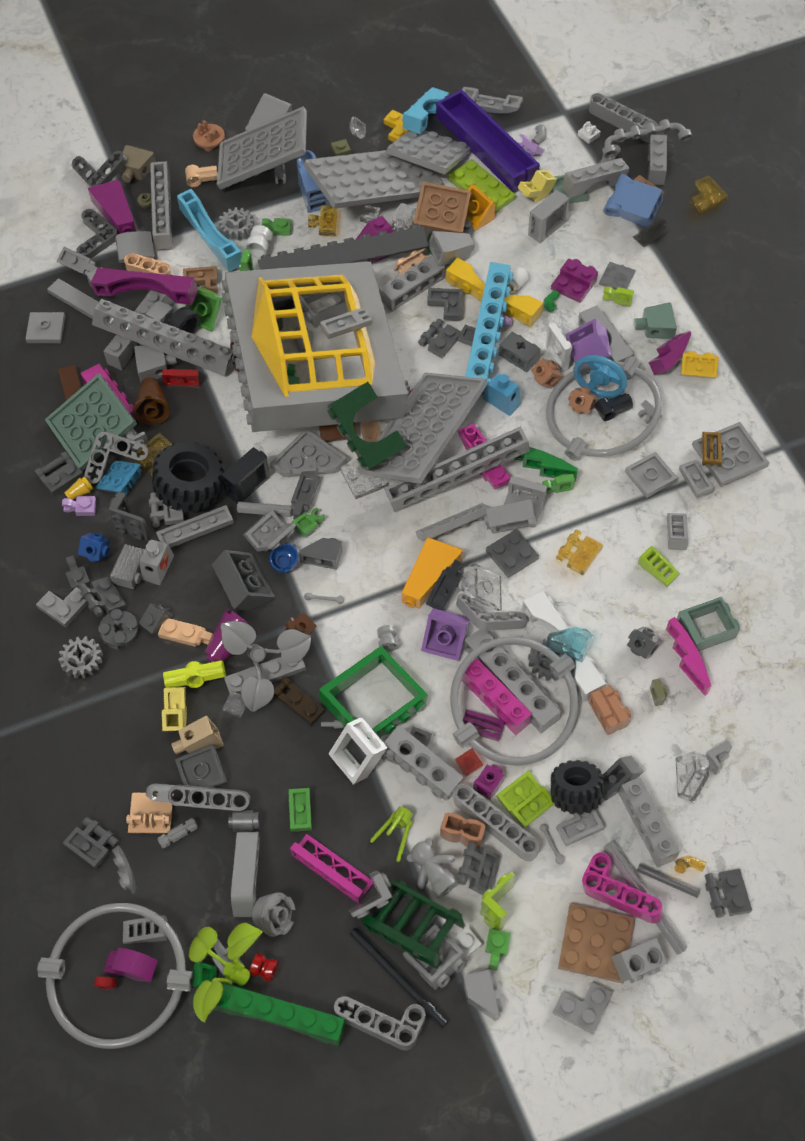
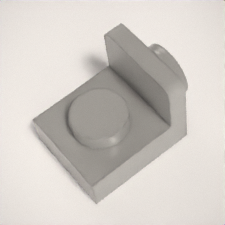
(141, 438)
(718, 755)

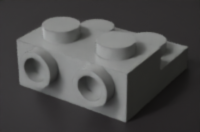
(450, 954)

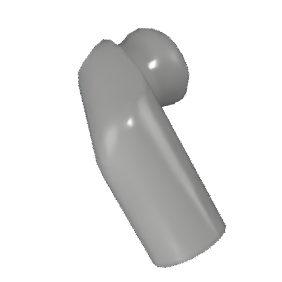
(541, 134)

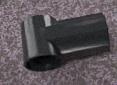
(609, 408)

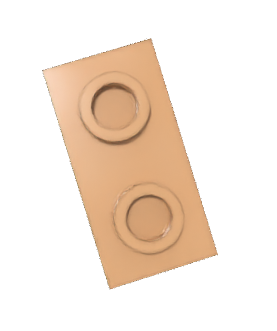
(414, 258)

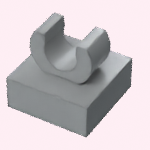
(648, 409)

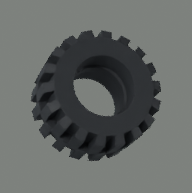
(577, 787)

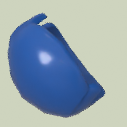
(284, 558)

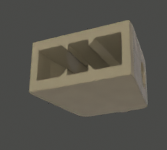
(137, 163)

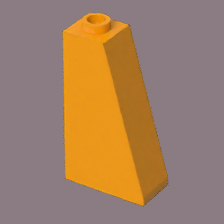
(428, 567)

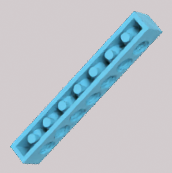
(496, 274)

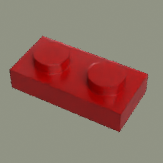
(181, 377)

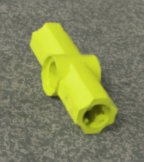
(194, 674)

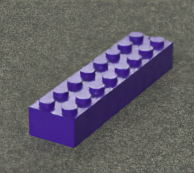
(486, 139)

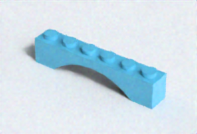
(222, 247)

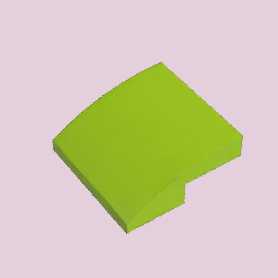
(525, 799)

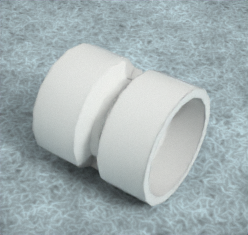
(259, 240)

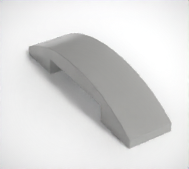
(494, 104)

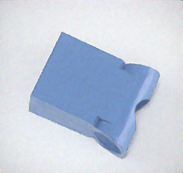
(310, 191)
(634, 201)

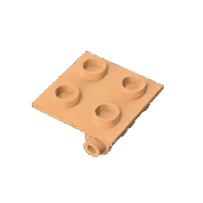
(149, 815)

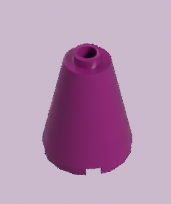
(215, 648)

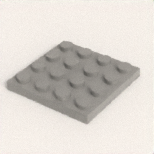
(429, 150)

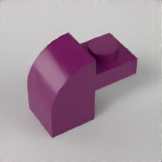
(130, 964)

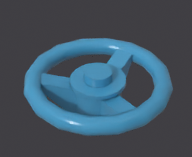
(602, 374)

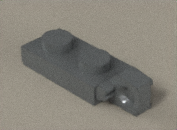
(304, 493)

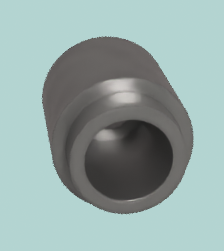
(244, 820)

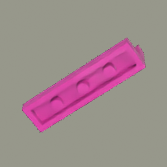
(328, 872)

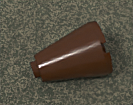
(150, 403)

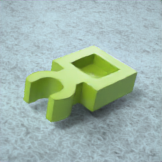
(620, 295)

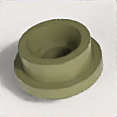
(145, 200)

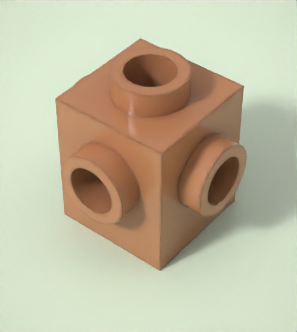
(546, 373)
(586, 404)

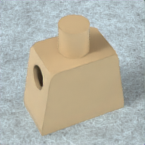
(197, 736)

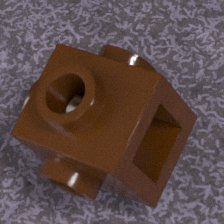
(302, 624)

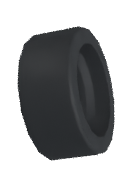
(187, 317)

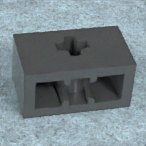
(519, 351)

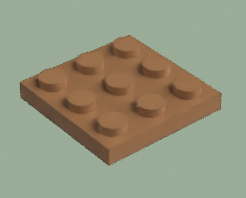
(442, 208)
(592, 939)

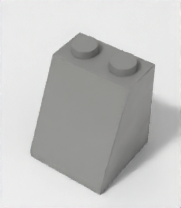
(267, 110)

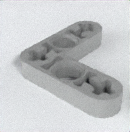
(111, 446)
(489, 621)

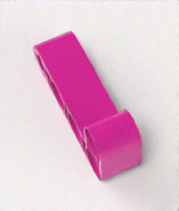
(624, 892)

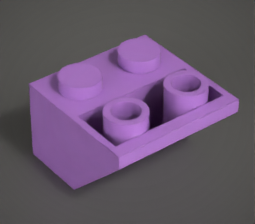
(589, 340)

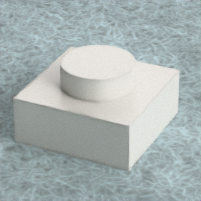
(467, 942)

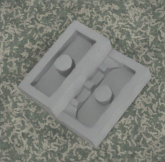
(136, 243)

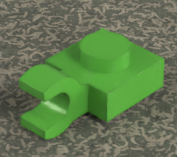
(279, 227)
(497, 945)

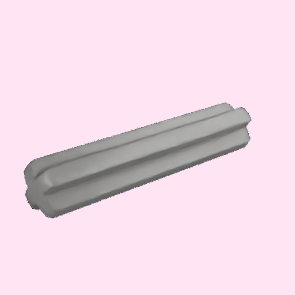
(261, 508)

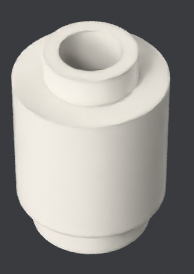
(520, 277)

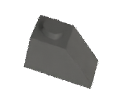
(322, 553)
(621, 772)

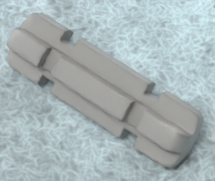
(177, 833)

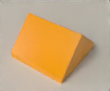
(480, 208)

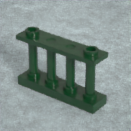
(411, 943)

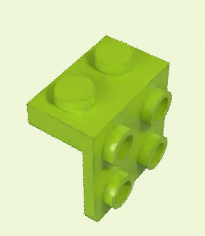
(493, 913)

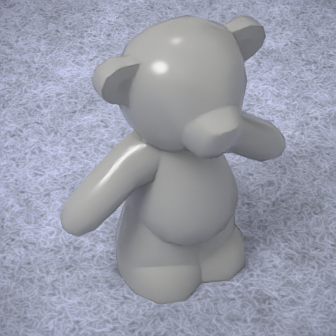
(431, 867)

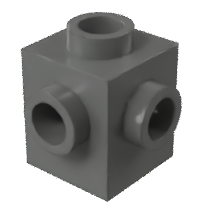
(643, 642)

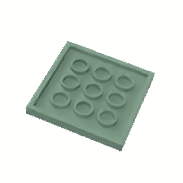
(87, 414)

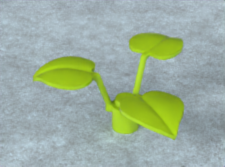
(239, 941)

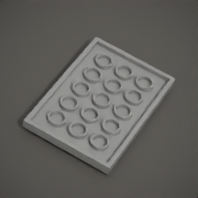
(262, 148)

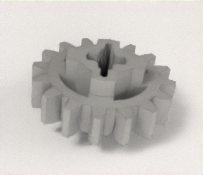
(236, 223)
(90, 657)

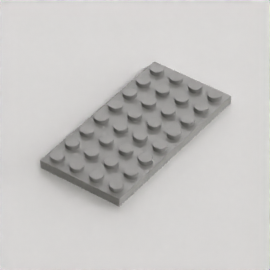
(368, 178)
(430, 420)

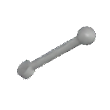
(340, 599)
(559, 858)

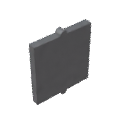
(617, 276)

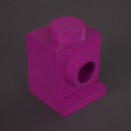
(489, 787)

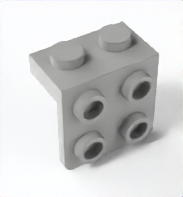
(523, 490)
(268, 532)
(381, 884)

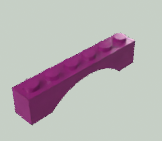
(112, 282)

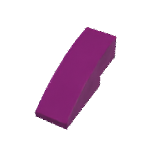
(670, 353)

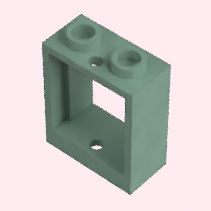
(723, 610)

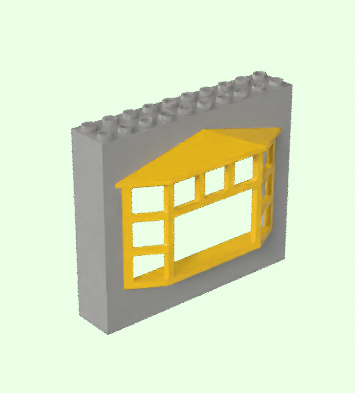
(261, 357)

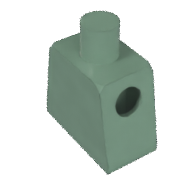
(657, 321)

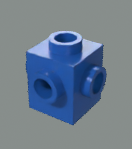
(94, 547)

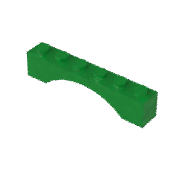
(301, 1019)

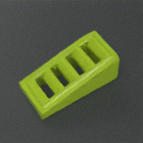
(662, 562)

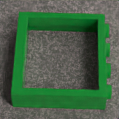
(358, 670)

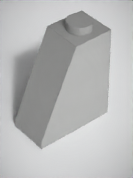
(449, 246)

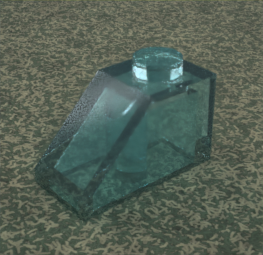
(572, 641)

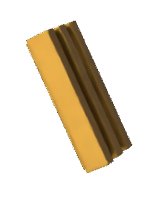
(711, 461)

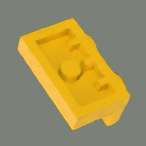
(699, 365)

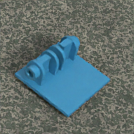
(120, 477)

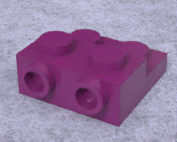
(575, 280)

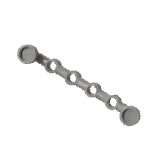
(635, 133)

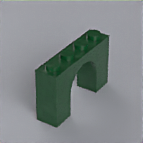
(343, 412)

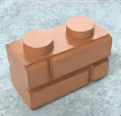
(609, 709)

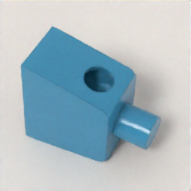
(503, 394)

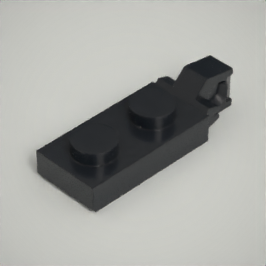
(446, 586)

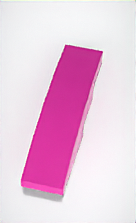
(691, 660)

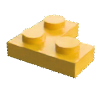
(394, 120)

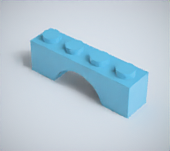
(417, 116)

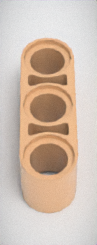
(144, 264)

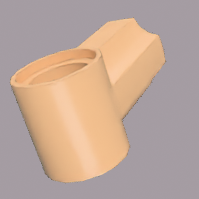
(196, 175)

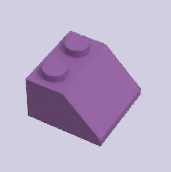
(445, 634)

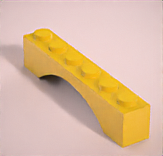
(522, 308)

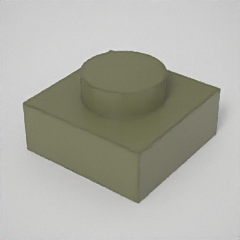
(341, 148)
(658, 692)

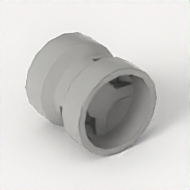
(387, 637)

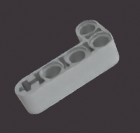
(245, 873)
(378, 1018)

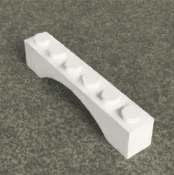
(542, 614)

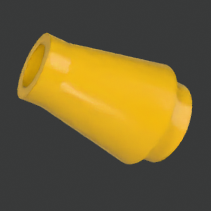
(79, 488)

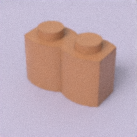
(457, 829)

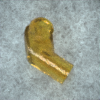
(688, 861)

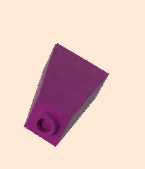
(112, 204)

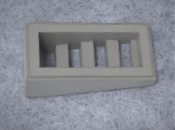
(677, 532)
(152, 937)

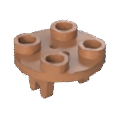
(208, 136)

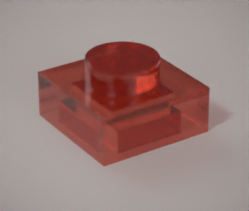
(469, 762)

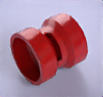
(264, 967)

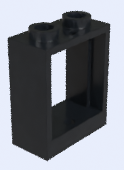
(246, 475)

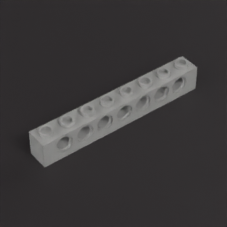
(162, 337)
(459, 468)

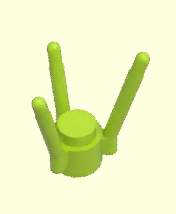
(399, 819)

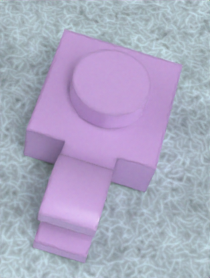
(531, 146)
(82, 506)

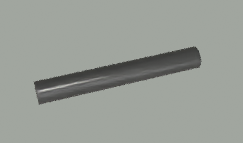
(668, 880)

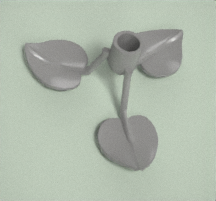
(239, 635)

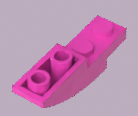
(471, 438)

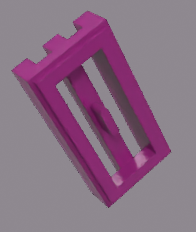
(487, 719)

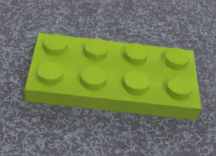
(474, 173)

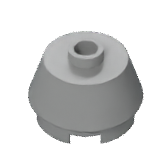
(273, 914)

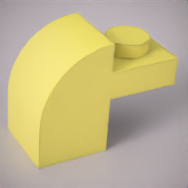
(540, 185)
(175, 709)

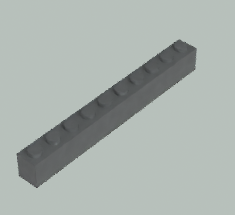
(350, 250)

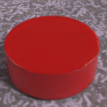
(105, 982)

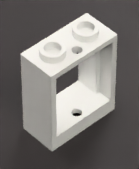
(372, 747)

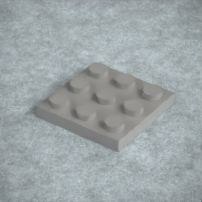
(739, 454)

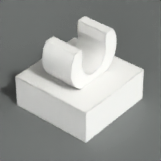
(589, 132)

